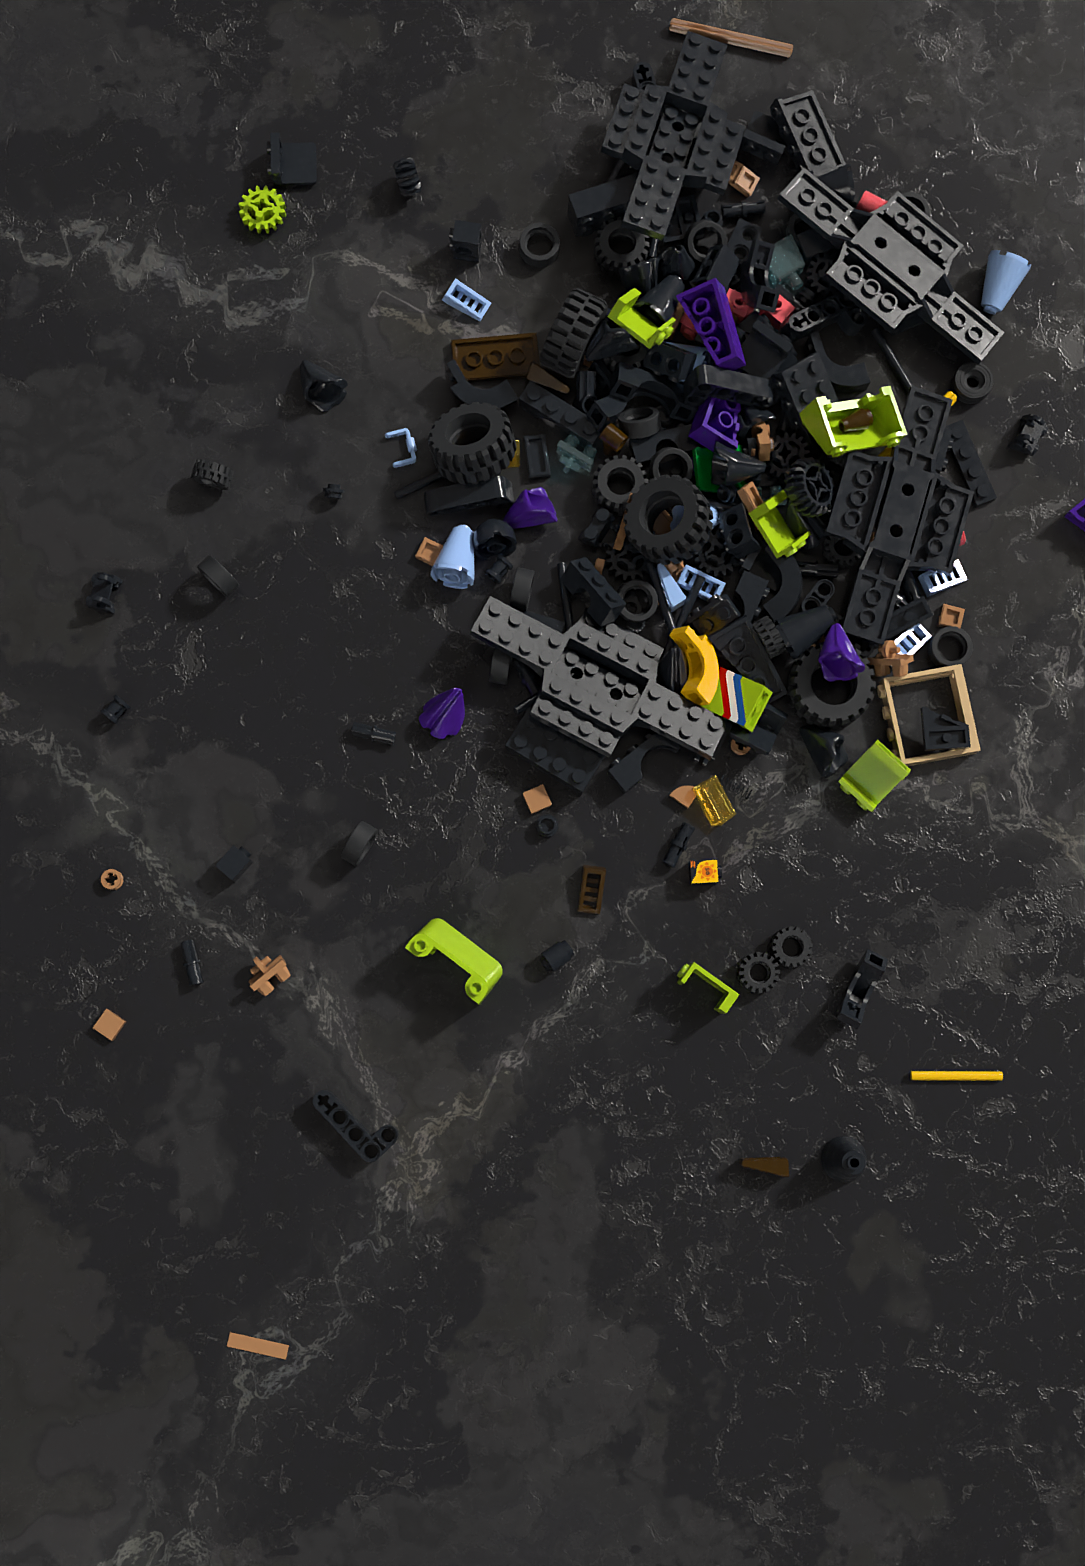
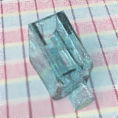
(786, 264)

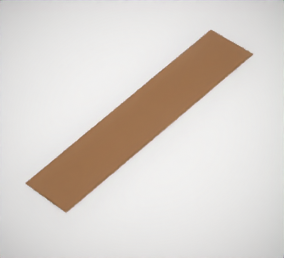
(621, 533)
(257, 1345)

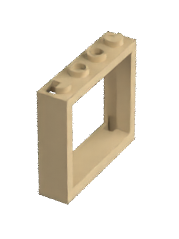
(961, 702)

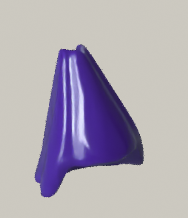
(531, 509)
(839, 657)
(444, 713)

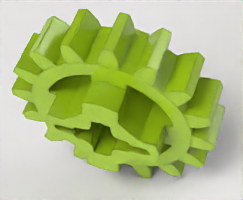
(265, 212)

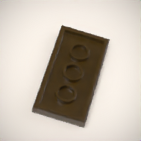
(495, 356)

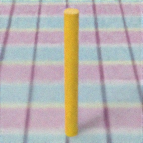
(957, 1075)

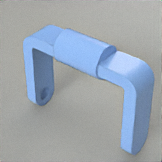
(410, 445)

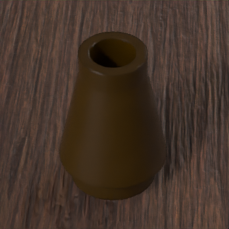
(856, 421)

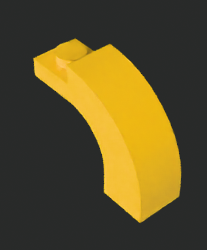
(702, 663)

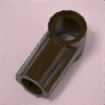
(613, 440)

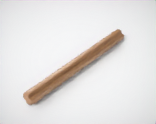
(732, 37)

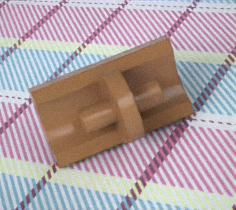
(888, 657)
(260, 980)

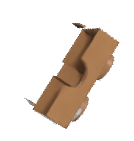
(764, 443)

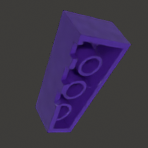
(713, 321)
(716, 422)

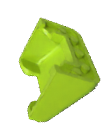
(822, 421)
(483, 968)

